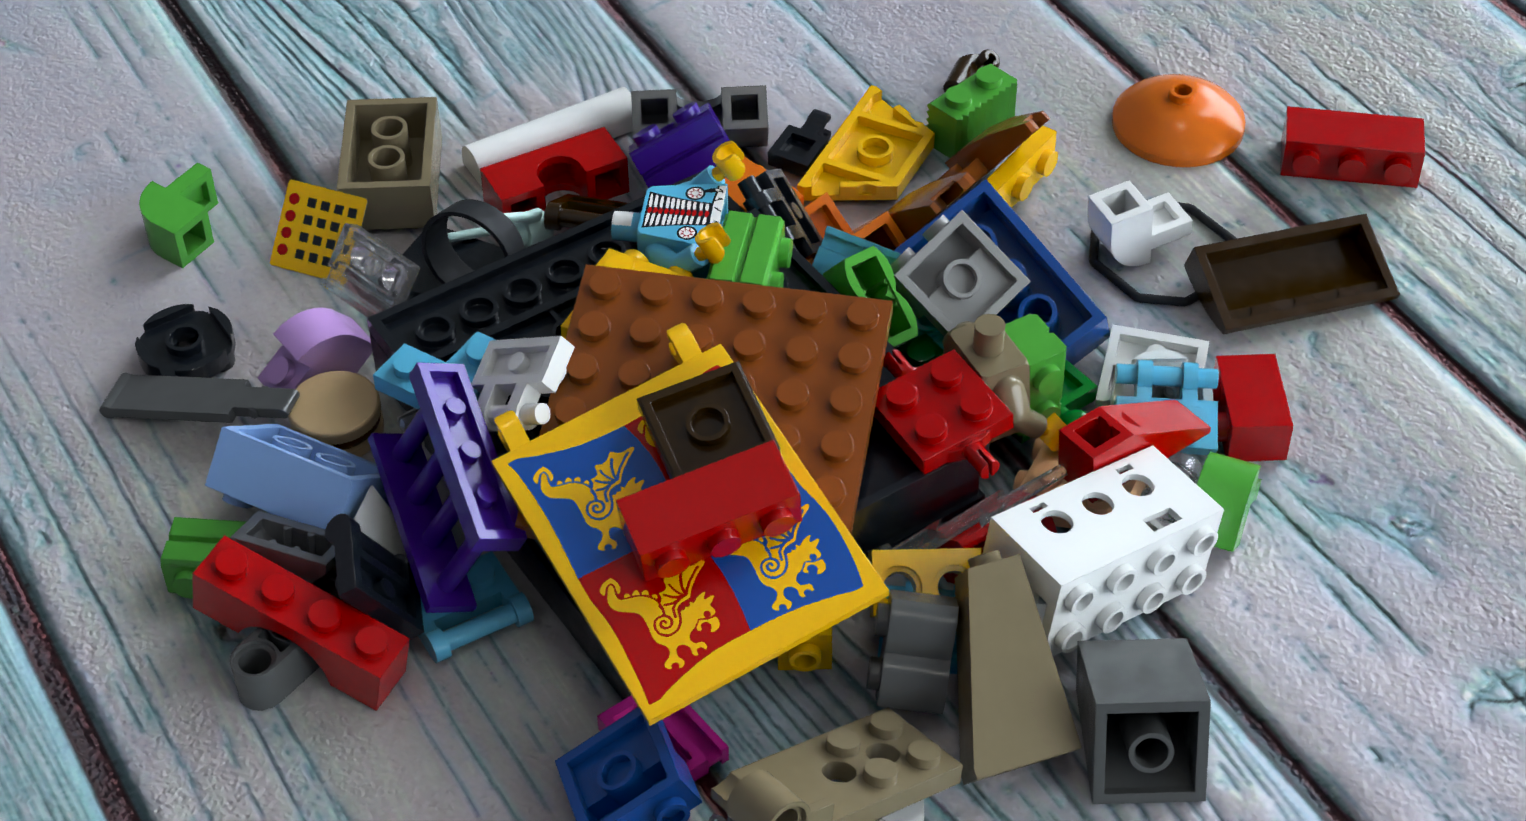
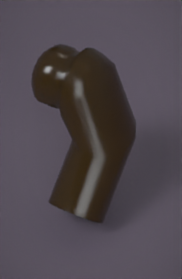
(969, 65)

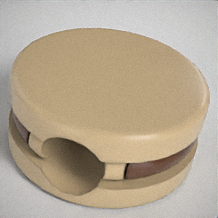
(338, 410)

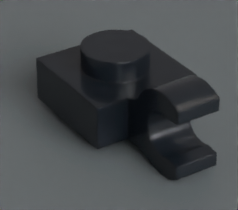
(800, 147)

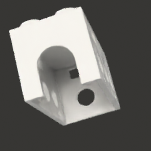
(1113, 561)

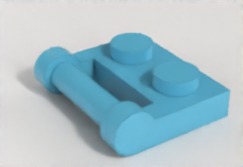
(491, 589)

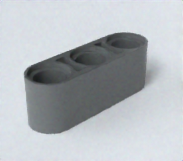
(272, 666)

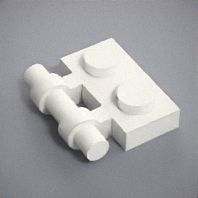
(524, 371)

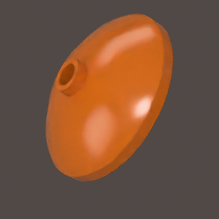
(1178, 120)

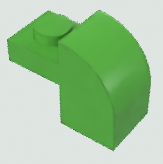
(178, 215)
(1234, 487)

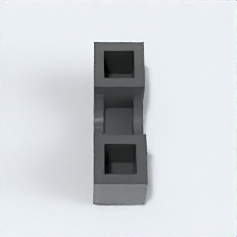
(739, 110)

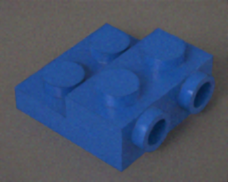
(628, 774)

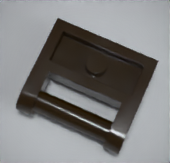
(576, 209)

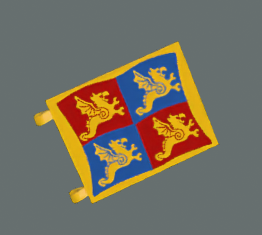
(720, 614)

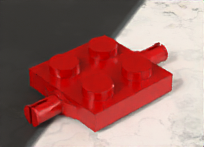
(941, 412)

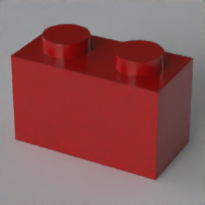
(1252, 408)

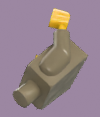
(1006, 373)

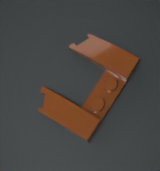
(964, 171)

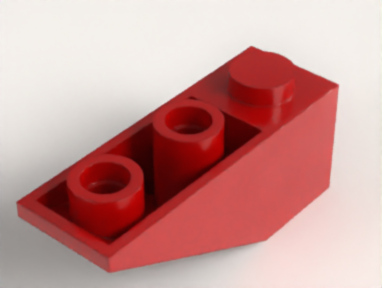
(1125, 429)

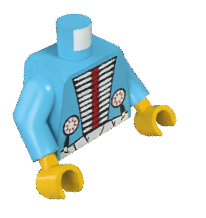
(685, 220)

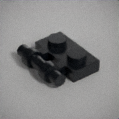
(775, 197)

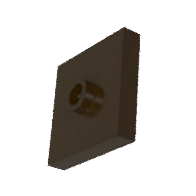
(704, 419)

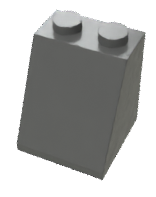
(1143, 720)

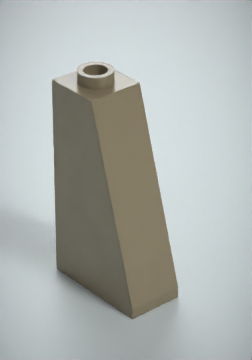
(1006, 674)

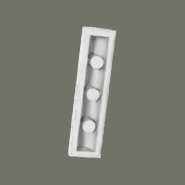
(607, 110)

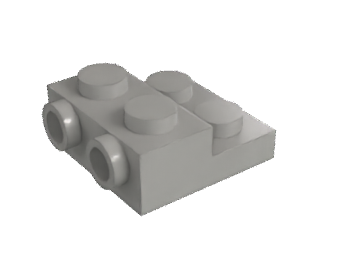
(956, 274)

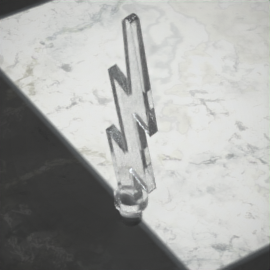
(939, 533)

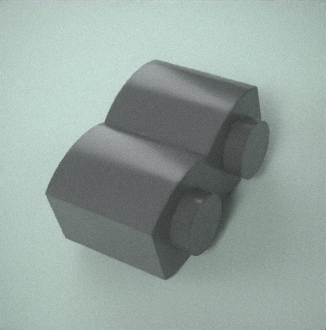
(914, 651)

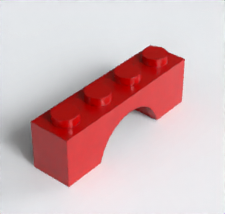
(348, 645)

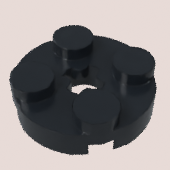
(207, 333)

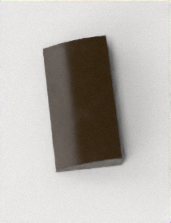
(1291, 274)

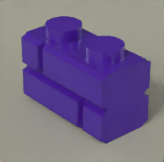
(678, 148)

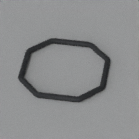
(1151, 298)

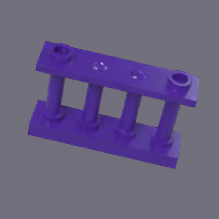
(476, 491)

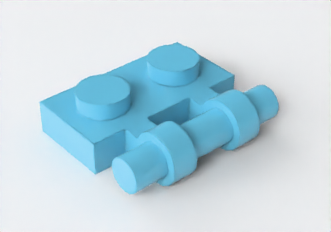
(1188, 379)

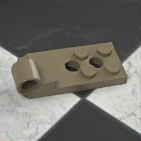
(877, 757)

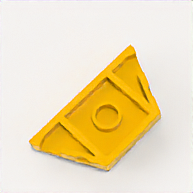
(869, 154)

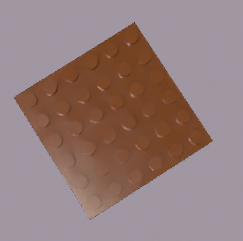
(803, 352)

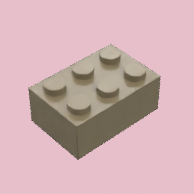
(392, 160)

